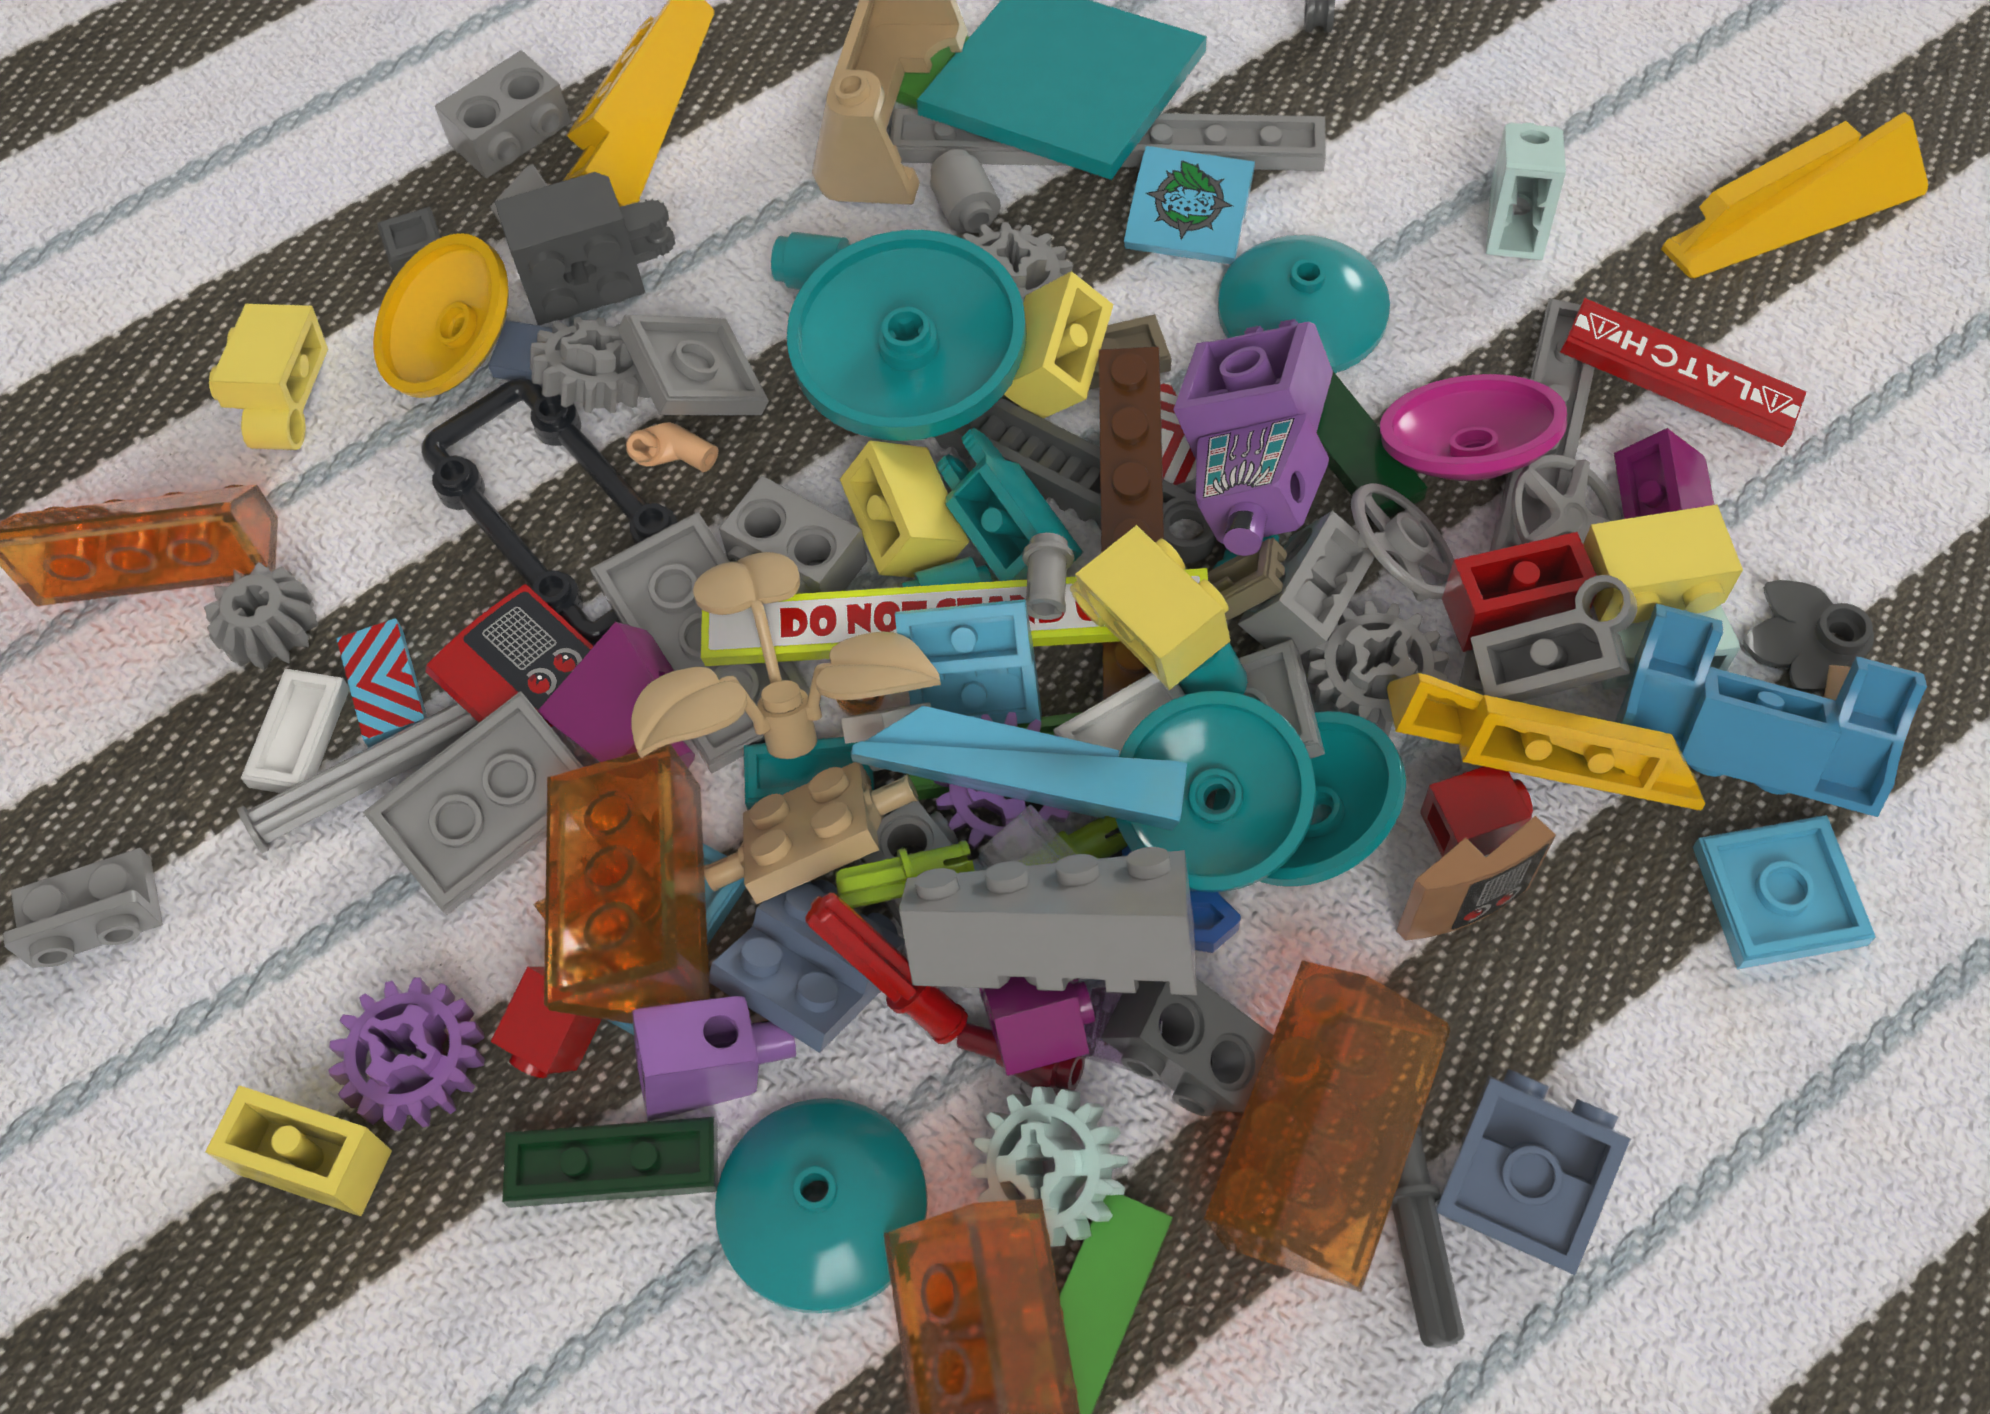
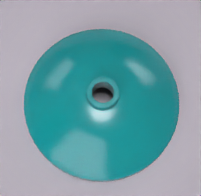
(1308, 282)
(1237, 748)
(1357, 796)
(827, 1250)

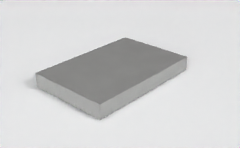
(475, 803)

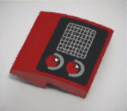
(507, 651)

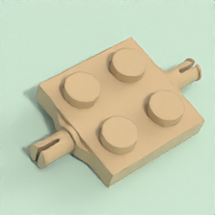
(809, 831)

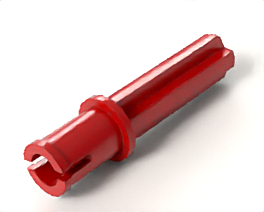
(885, 968)

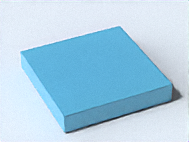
(1783, 892)

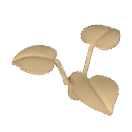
(698, 703)

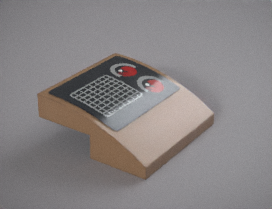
(1470, 886)

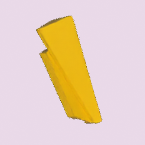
(639, 97)
(1804, 194)
(1545, 741)

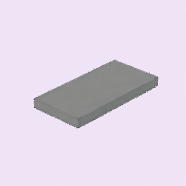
(654, 591)

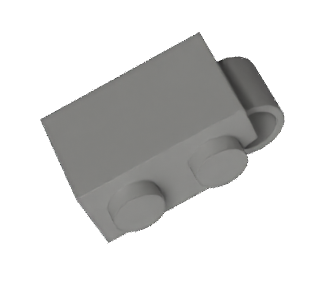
(1556, 649)

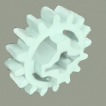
(1045, 1137)

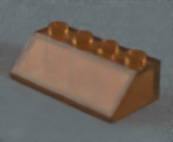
(139, 544)
(625, 888)
(1328, 1126)
(981, 1312)

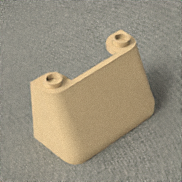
(883, 42)

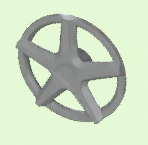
(1561, 512)
(1404, 537)

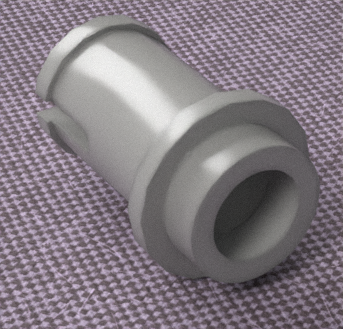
(1046, 578)

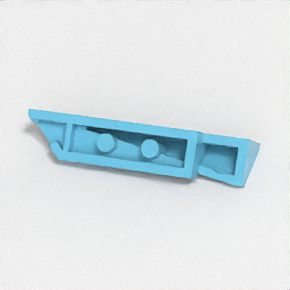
(1028, 766)

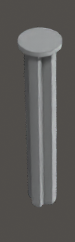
(355, 775)

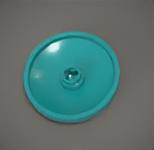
(907, 335)

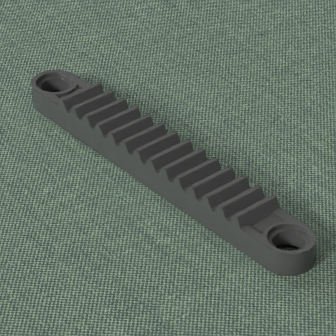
(1069, 470)

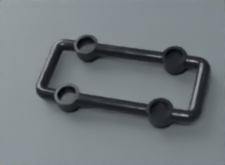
(462, 487)

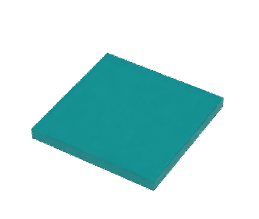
(1064, 80)

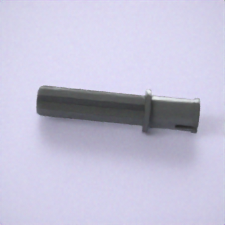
(1425, 1252)

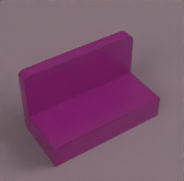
(1662, 476)

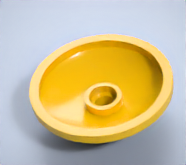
(441, 316)

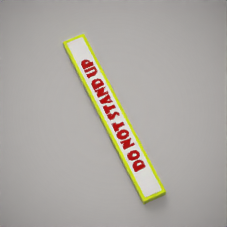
(816, 622)

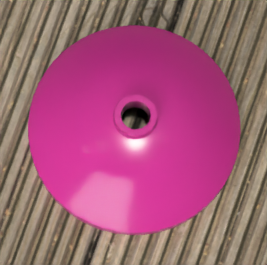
(1473, 426)

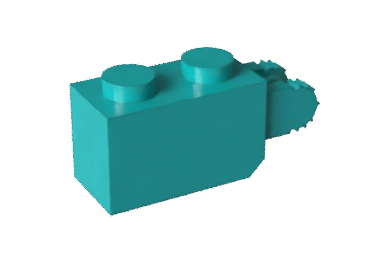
(998, 506)

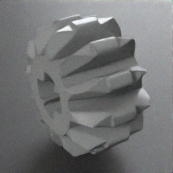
(261, 616)

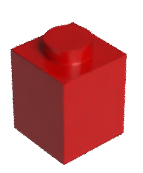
(1477, 806)
(540, 1038)

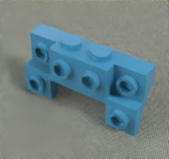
(1767, 732)

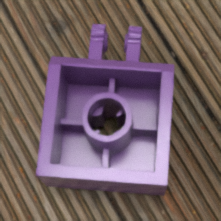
(1254, 380)

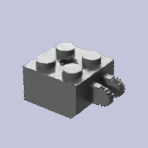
(580, 246)

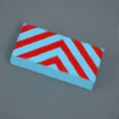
(381, 680)

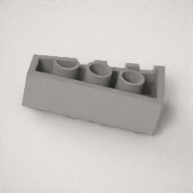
(1054, 923)

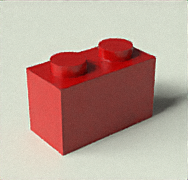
(1515, 585)

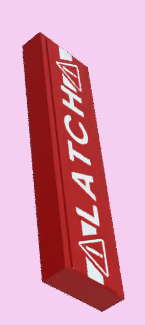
(1684, 372)

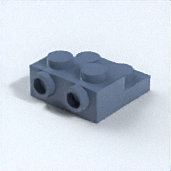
(794, 973)
(1534, 1170)

